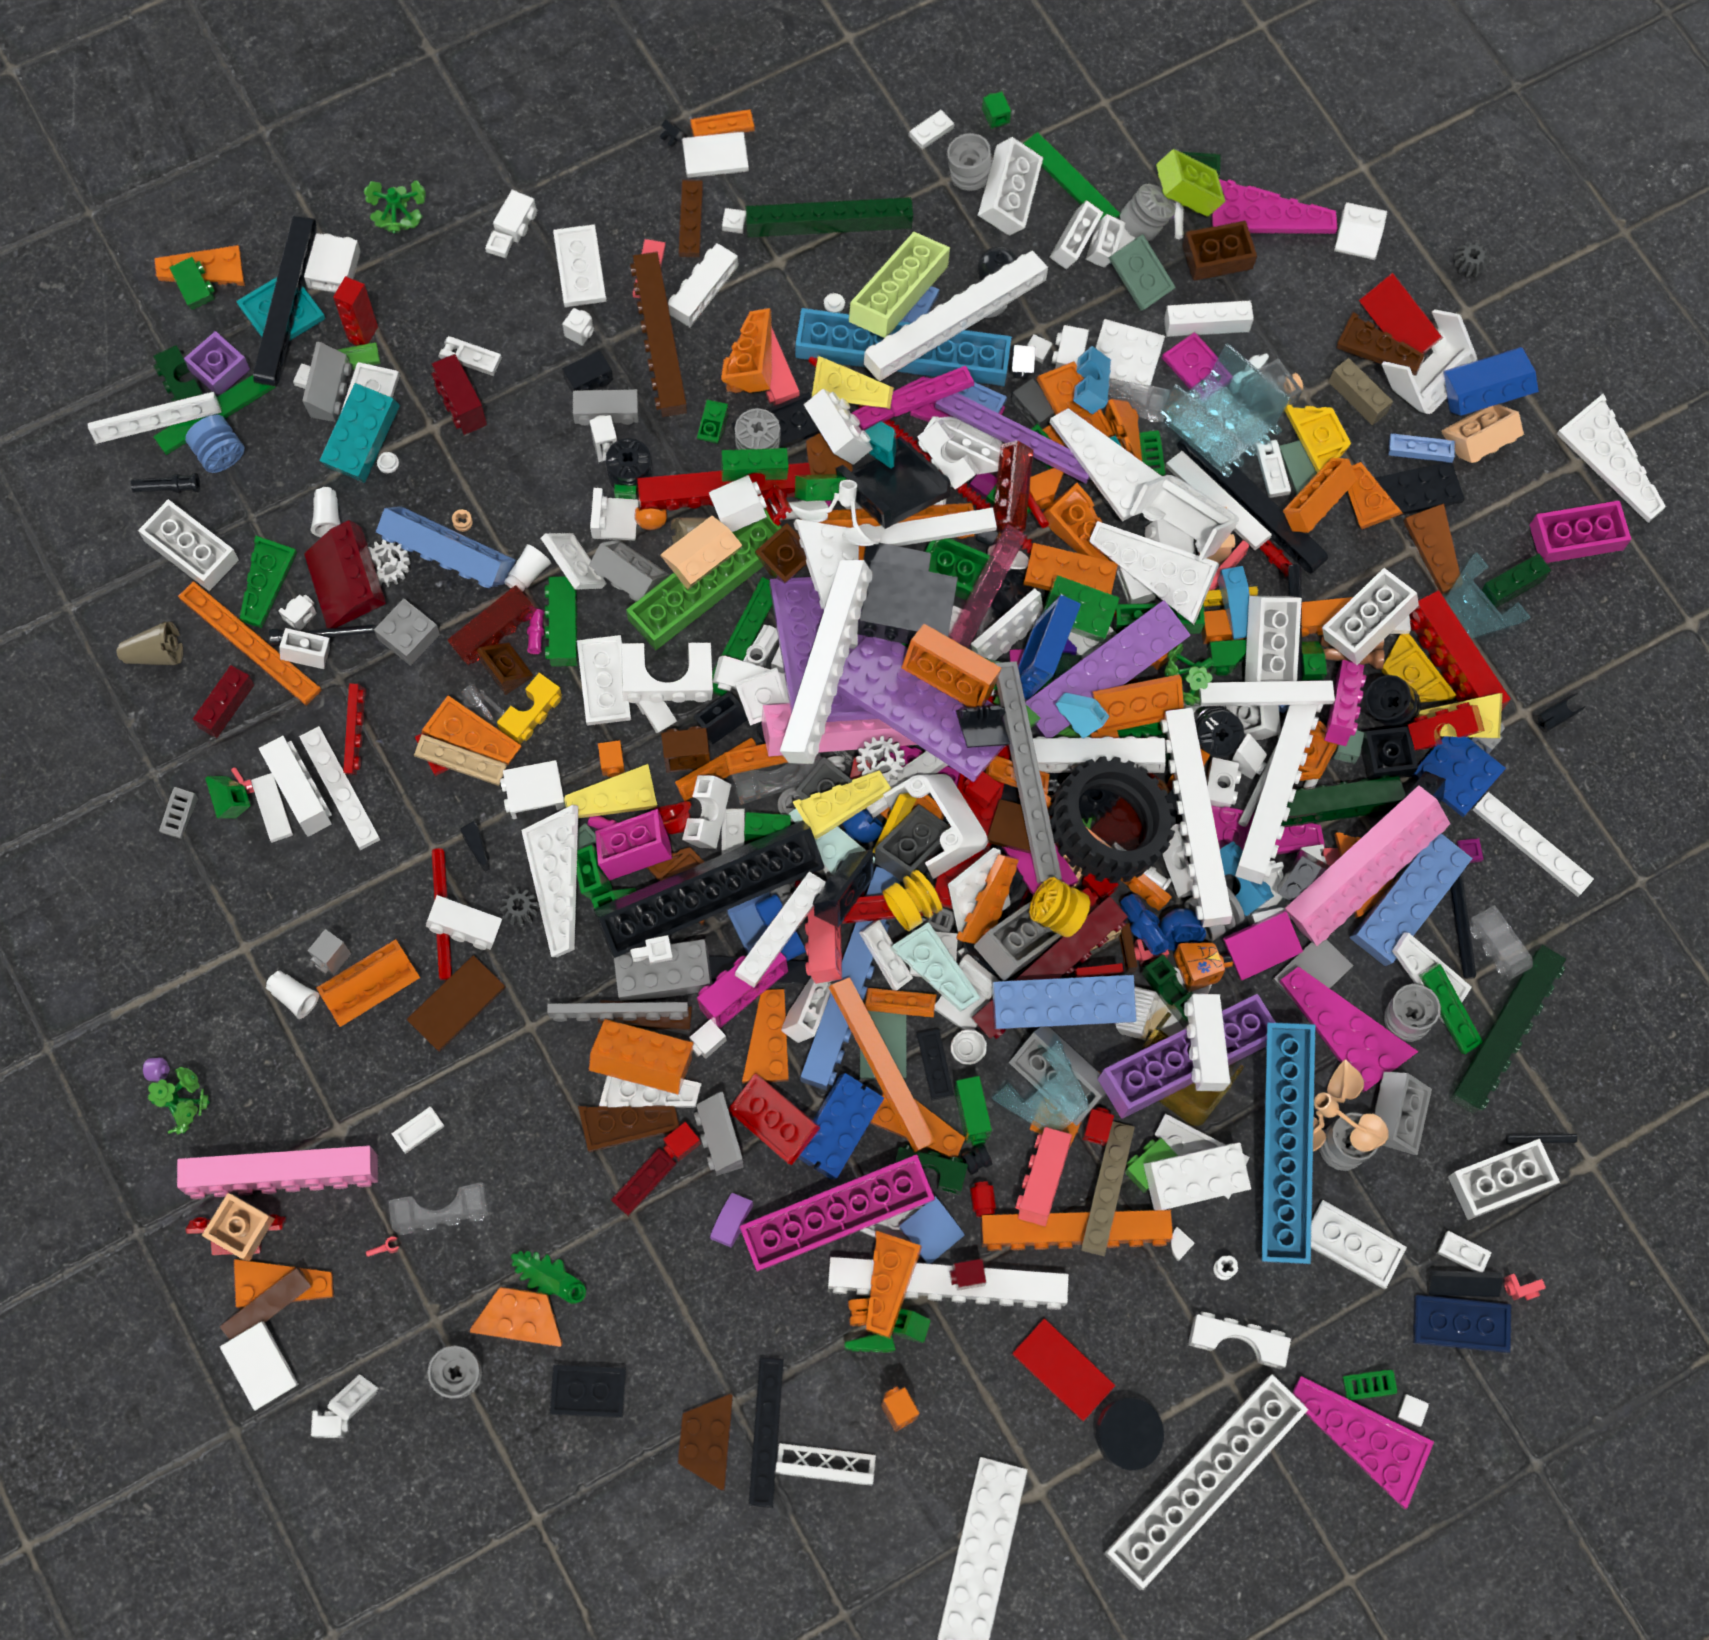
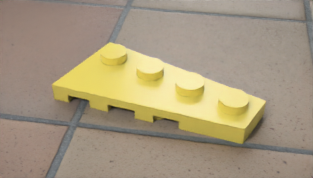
(851, 385)
(1490, 711)
(616, 795)
(833, 807)

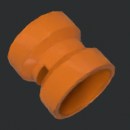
(858, 1318)

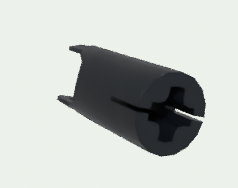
(1555, 714)

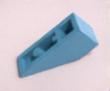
(1235, 597)

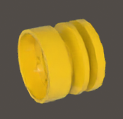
(915, 898)
(1059, 907)

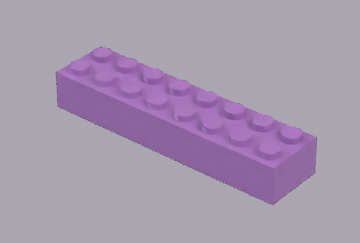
(1110, 664)
(1167, 1064)

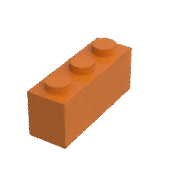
(899, 1408)

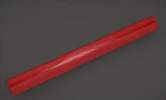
(440, 889)

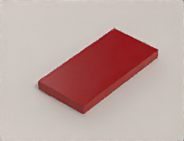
(1400, 315)
(773, 1119)
(1063, 1370)

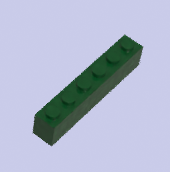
(1344, 801)

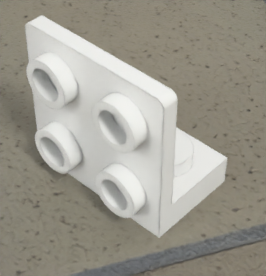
(613, 517)

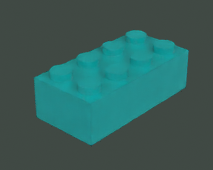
(359, 432)

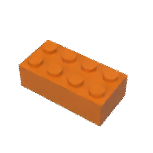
(951, 667)
(641, 1056)

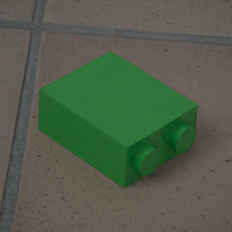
(972, 1110)

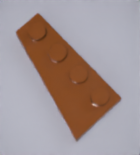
(1434, 542)

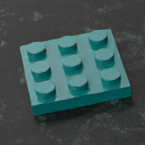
(257, 305)

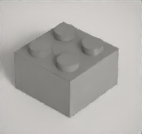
(407, 632)

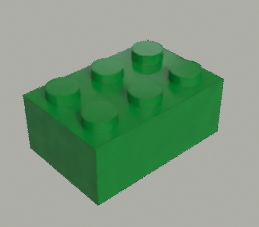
(957, 560)
(1095, 610)

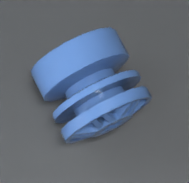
(214, 443)

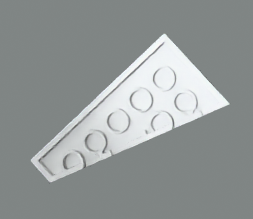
(1609, 453)
(1109, 465)
(824, 549)
(1164, 570)
(553, 865)

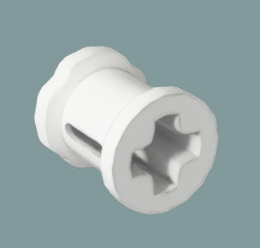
(1218, 1266)

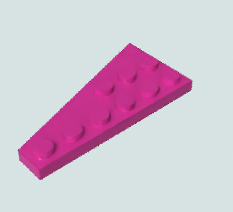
(1270, 213)
(1292, 839)
(1347, 1029)
(1378, 1445)

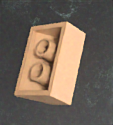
(1484, 432)
(701, 551)

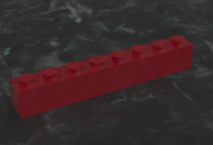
(1062, 956)

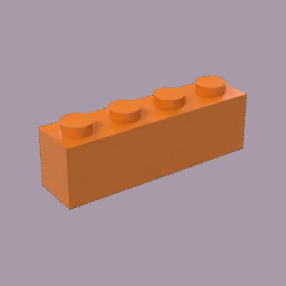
(1320, 495)

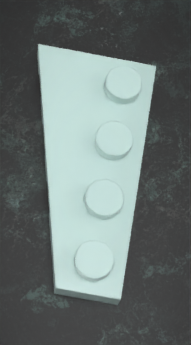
(833, 845)

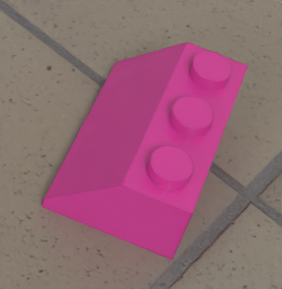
(632, 845)

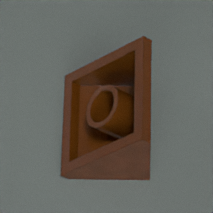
(782, 554)
(504, 666)

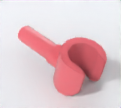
(248, 785)
(383, 1248)

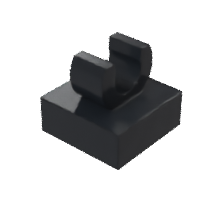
(673, 131)

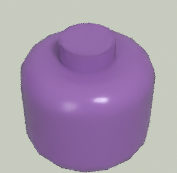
(155, 1069)

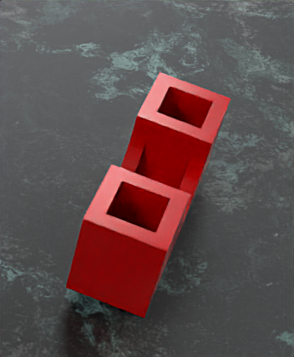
(1465, 720)

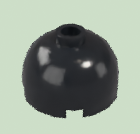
(994, 260)

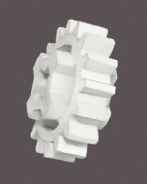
(390, 570)
(883, 751)

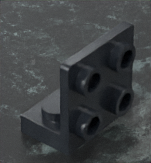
(1010, 593)

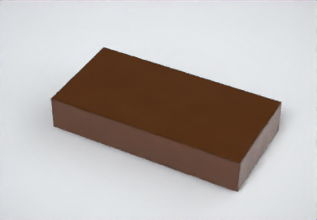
(1128, 949)

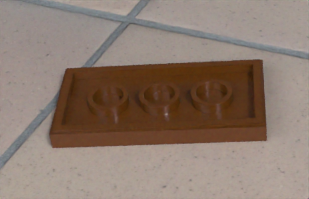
(456, 1003)

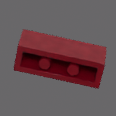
(223, 701)

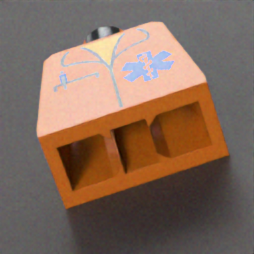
(1201, 964)

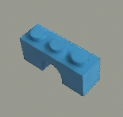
(1093, 390)
(1251, 894)

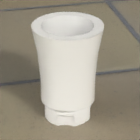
(324, 511)
(527, 568)
(292, 994)

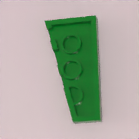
(267, 573)

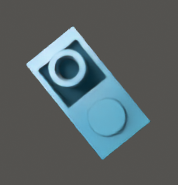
(1082, 712)

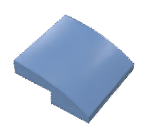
(932, 1229)

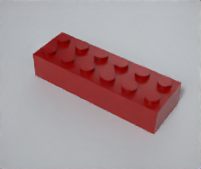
(1454, 650)

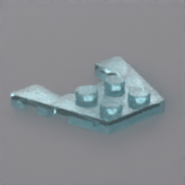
(1474, 608)
(1055, 1102)

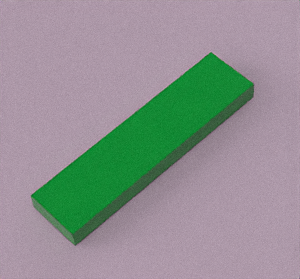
(1452, 1009)

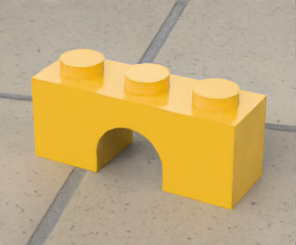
(520, 724)

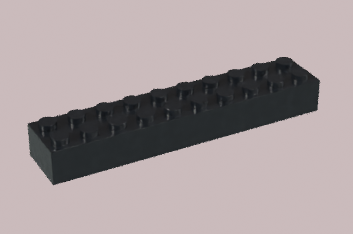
(709, 888)

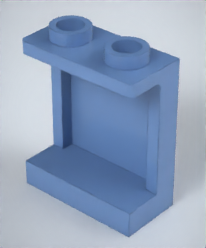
(748, 922)

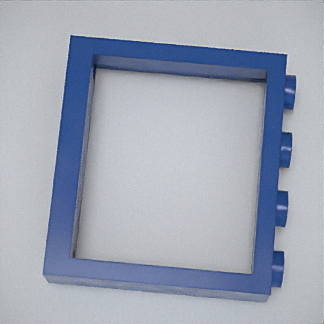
(1046, 644)

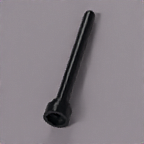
(276, 636)

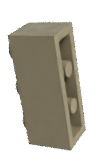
(1360, 391)

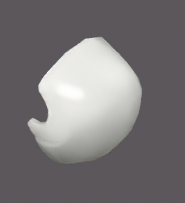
(968, 1047)

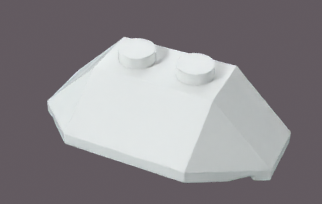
(970, 441)

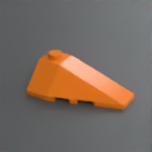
(751, 359)
(1124, 425)
(1074, 521)

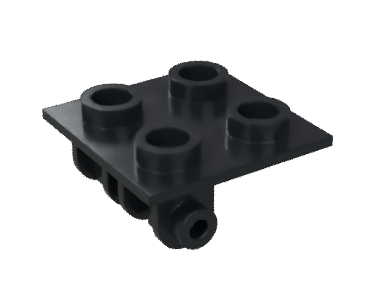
(983, 726)

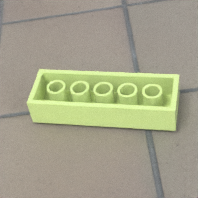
(899, 284)

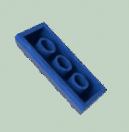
(1490, 381)

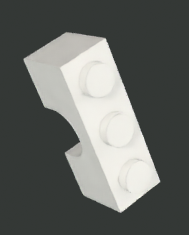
(935, 441)
(713, 796)
(1178, 864)

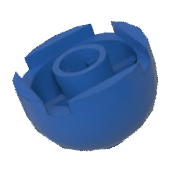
(863, 827)
(1182, 927)

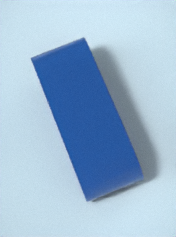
(768, 910)

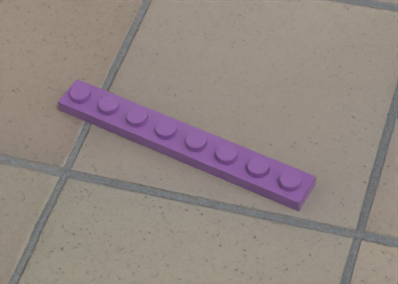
(1009, 431)

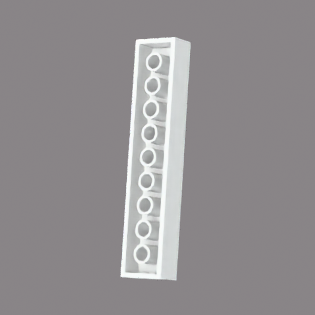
(1205, 1482)

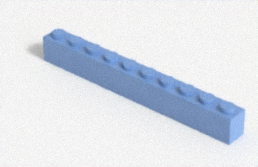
(833, 1027)

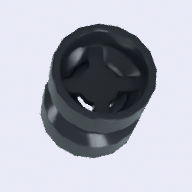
(977, 1159)

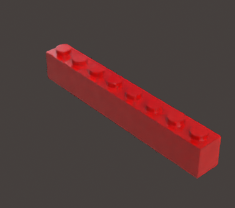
(693, 489)

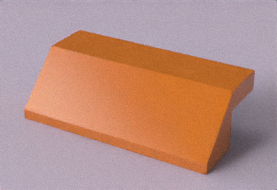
(367, 983)

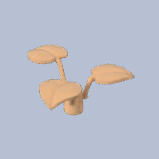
(1347, 1083)

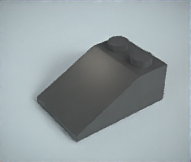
(911, 844)

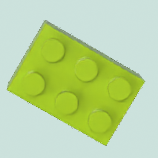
(1190, 183)

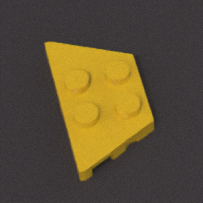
(1319, 433)
(1414, 667)

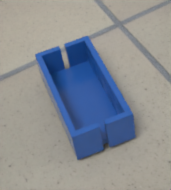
(841, 1123)

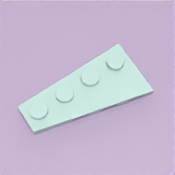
(934, 963)

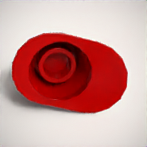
(675, 816)

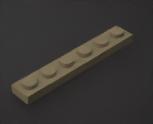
(1108, 1189)

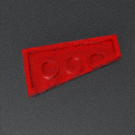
(354, 724)

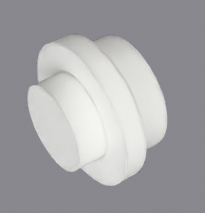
(834, 303)
(387, 462)

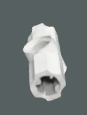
(762, 645)

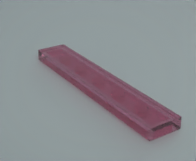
(987, 586)

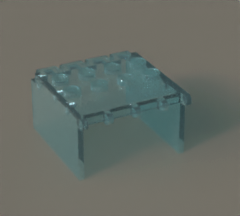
(1227, 411)

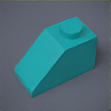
(883, 443)

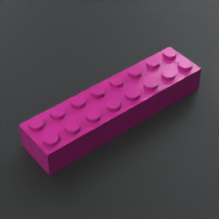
(837, 1213)

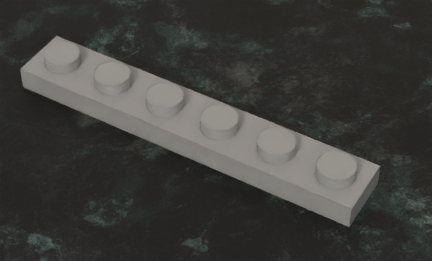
(608, 1011)

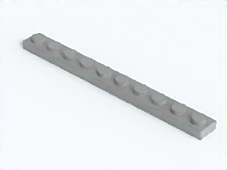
(1027, 773)

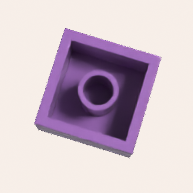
(216, 364)

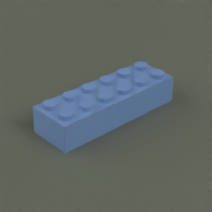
(444, 546)
(1410, 898)
(1063, 1002)

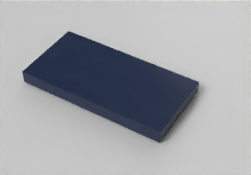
(1462, 1324)

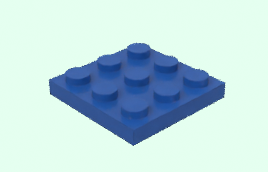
(1466, 769)

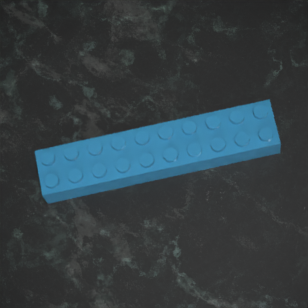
(845, 343)
(1288, 1143)

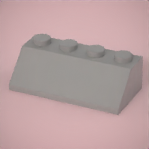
(1038, 1071)

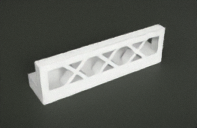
(825, 1473)

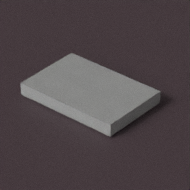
(1319, 961)

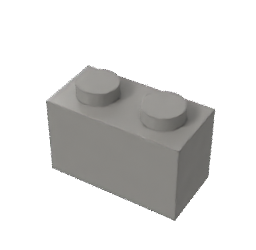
(328, 953)

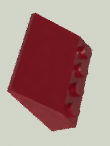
(344, 575)

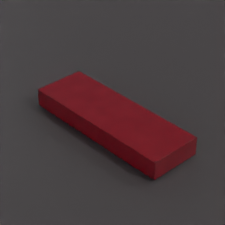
(643, 1182)

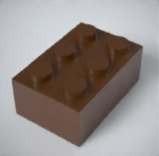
(1219, 250)

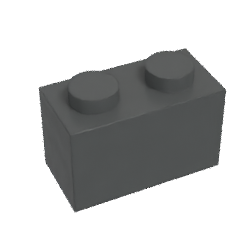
(1033, 404)

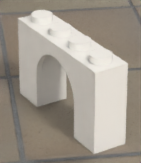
(640, 686)

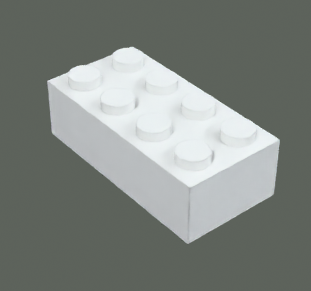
(1010, 186)
(188, 545)
(1370, 616)
(1272, 638)
(296, 785)
(1197, 1176)
(1503, 1179)

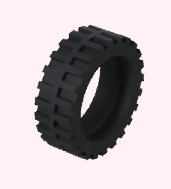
(1133, 787)

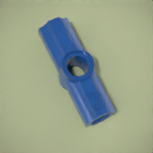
(1144, 924)

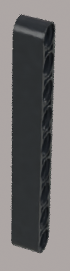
(284, 301)
(1296, 544)

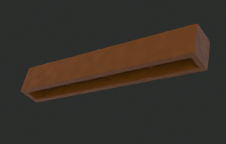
(659, 334)

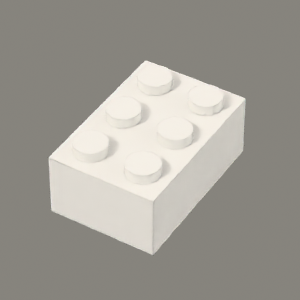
(838, 426)

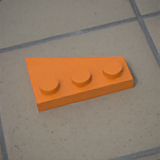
(1370, 500)

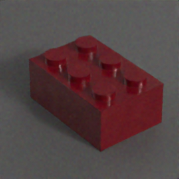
(458, 394)

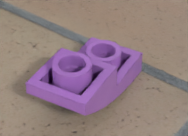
(730, 1219)

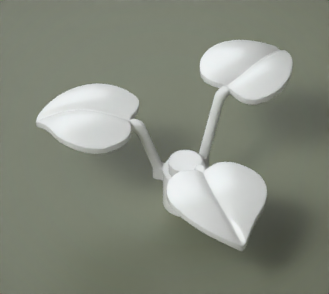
(818, 511)

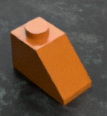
(1045, 487)

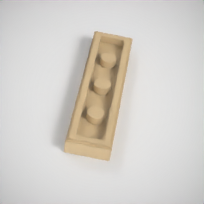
(460, 760)

